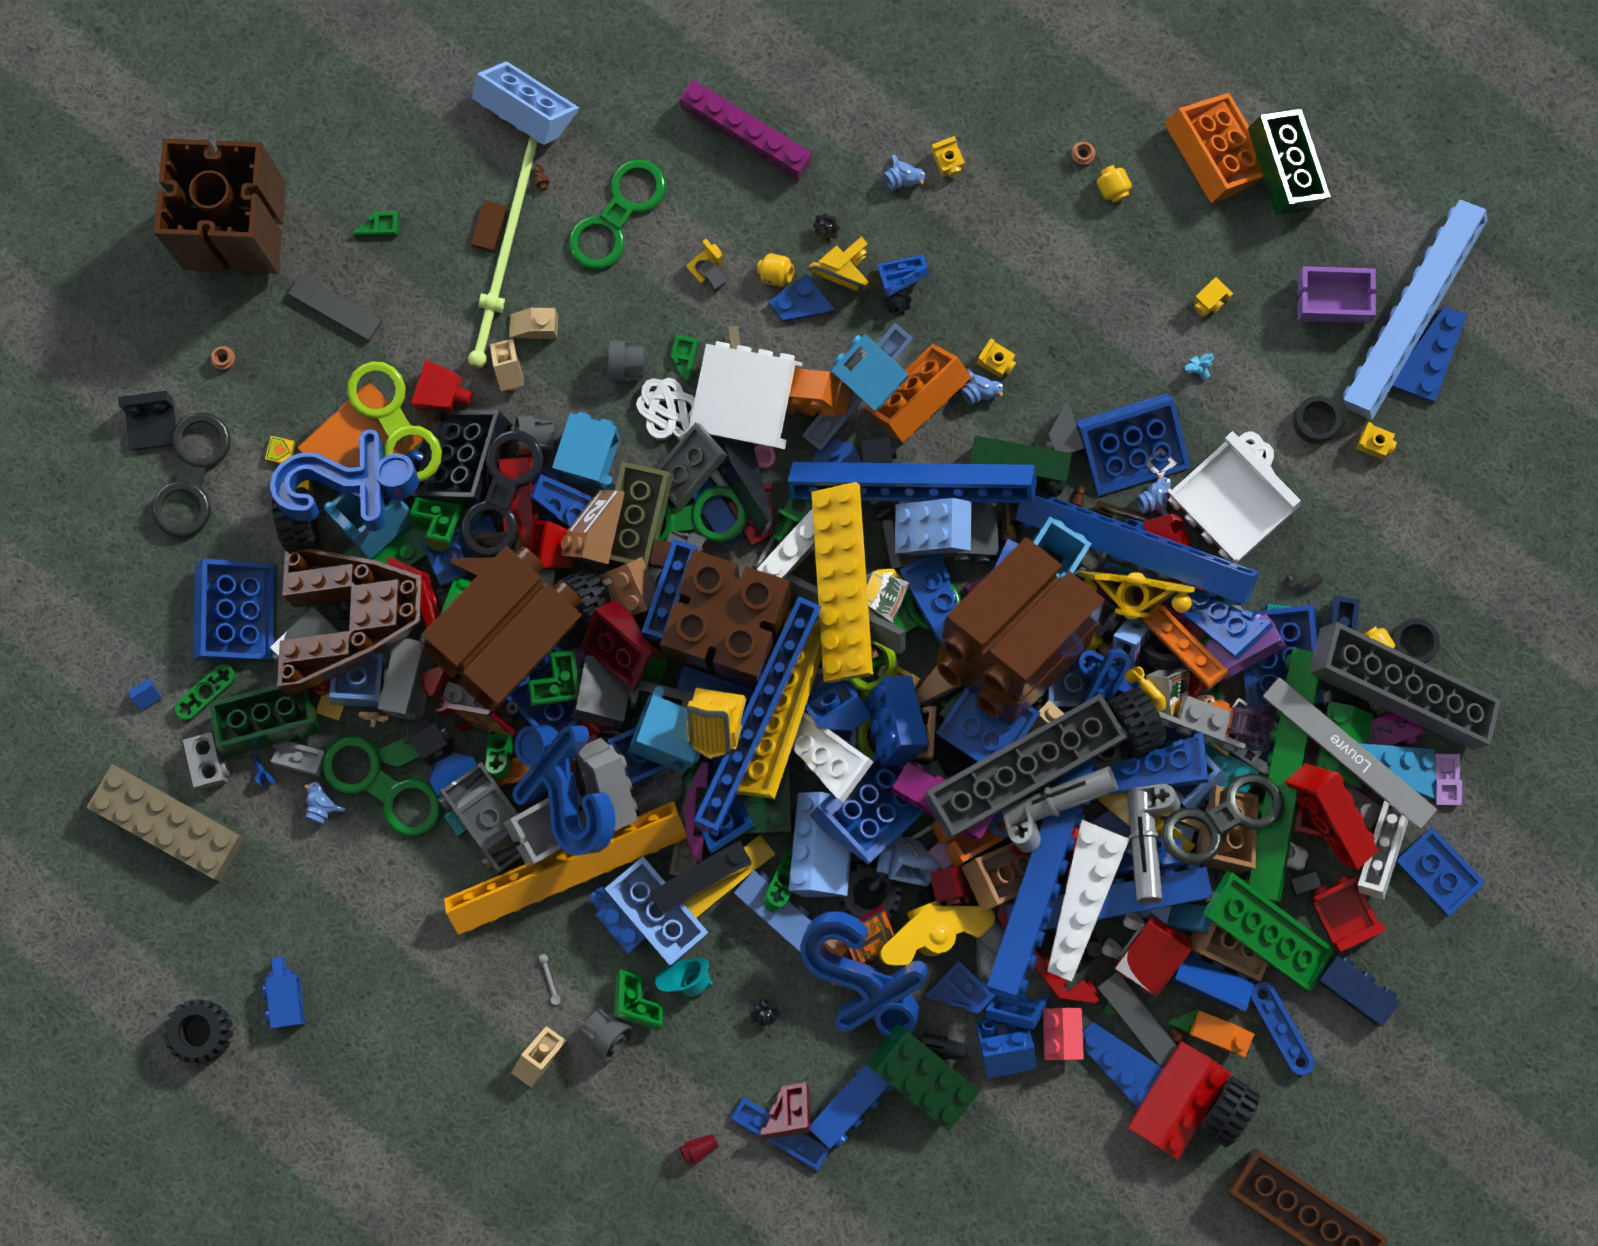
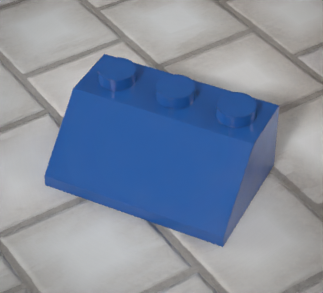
(1214, 982)

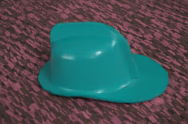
(685, 976)

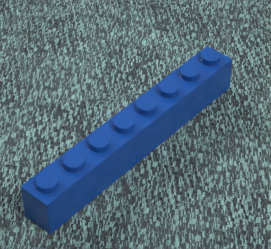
(1122, 899)

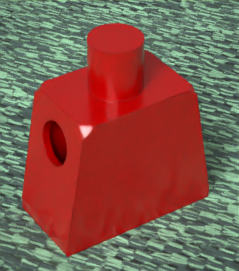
(439, 389)
(546, 544)

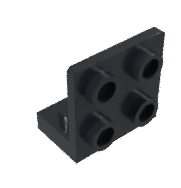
(149, 419)

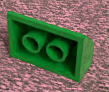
(1357, 725)

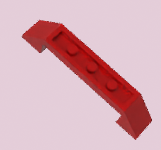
(435, 679)
(1080, 992)

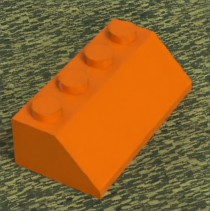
(931, 382)

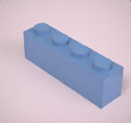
(789, 922)

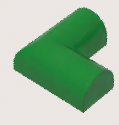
(441, 517)
(562, 686)
(630, 1005)

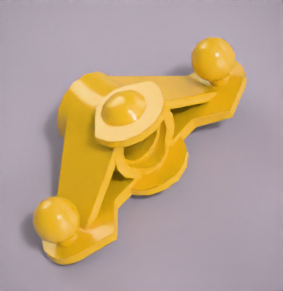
(1151, 589)
(934, 931)

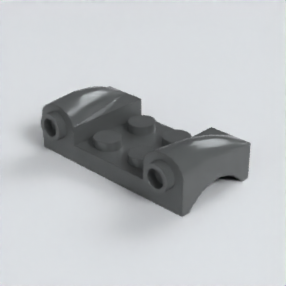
(482, 811)

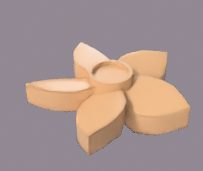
(373, 716)

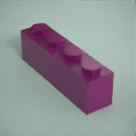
(915, 782)

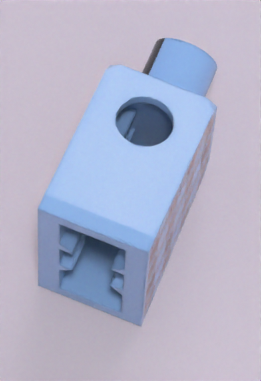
(1132, 635)

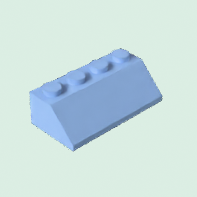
(523, 102)
(818, 861)
(670, 933)

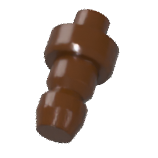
(541, 180)
(1078, 497)
(1177, 1035)

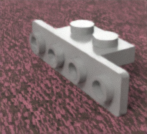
(1200, 716)

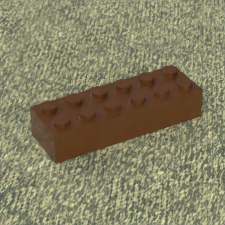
(1298, 1206)

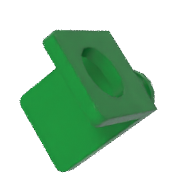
(790, 518)

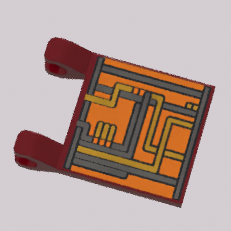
(474, 718)
(878, 935)

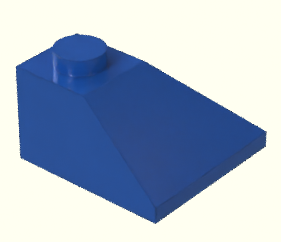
(837, 707)
(734, 825)

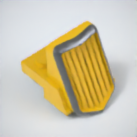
(839, 266)
(714, 722)

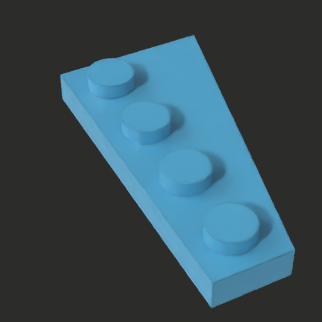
(1410, 764)

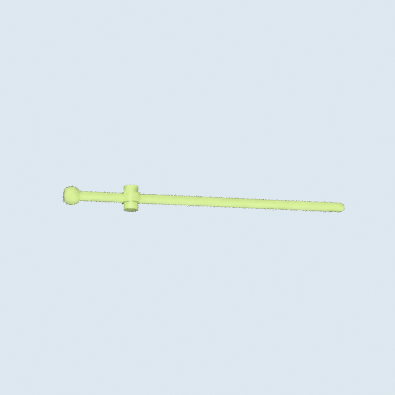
(492, 301)

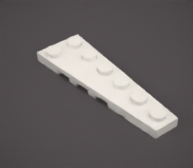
(830, 757)
(1090, 878)

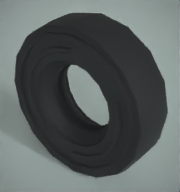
(1159, 660)

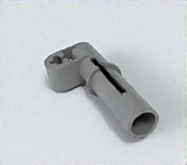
(1052, 802)
(1145, 838)

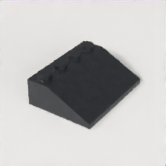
(464, 444)

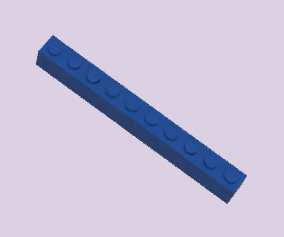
(918, 481)
(1144, 549)
(757, 716)
(1035, 896)

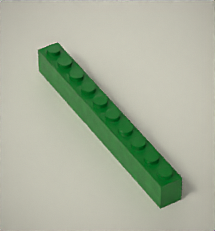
(1288, 756)

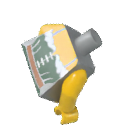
(885, 593)
(1162, 687)

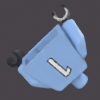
(906, 862)

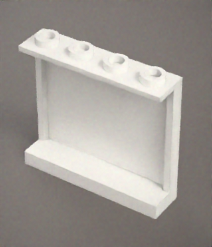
(743, 394)
(1234, 499)

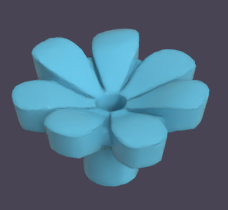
(1200, 365)

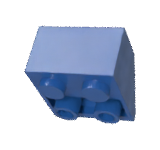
(1005, 1048)

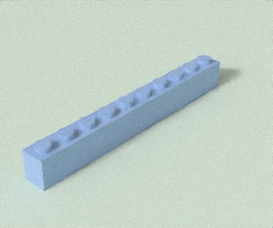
(1415, 309)

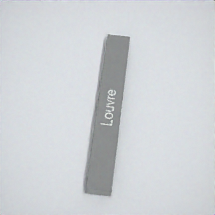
(1349, 753)

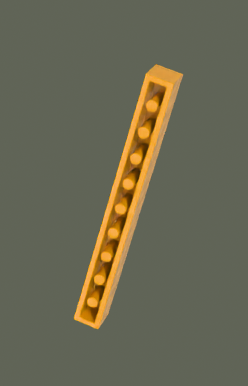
(563, 870)

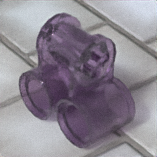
(1252, 725)

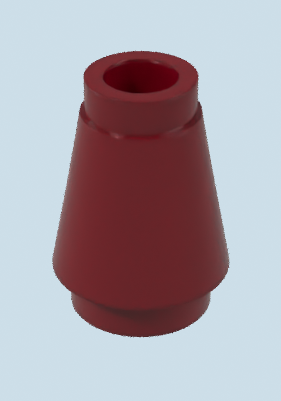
(697, 1149)

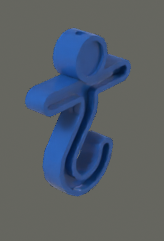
(374, 478)
(551, 772)
(878, 993)

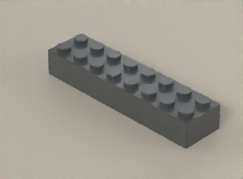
(1404, 686)
(1024, 766)

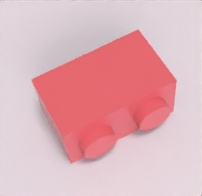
(1063, 1034)

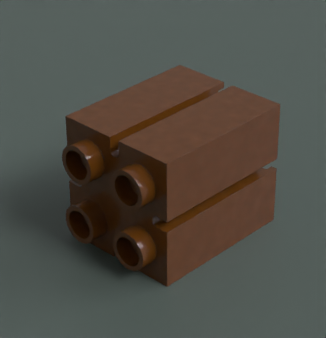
(220, 206)
(726, 619)
(501, 627)
(1018, 631)

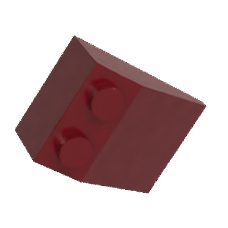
(617, 643)

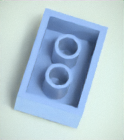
(933, 527)

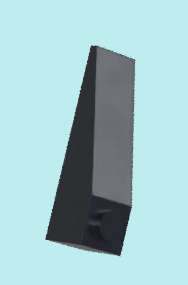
(745, 480)
(701, 877)

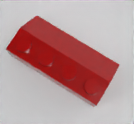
(1179, 1100)

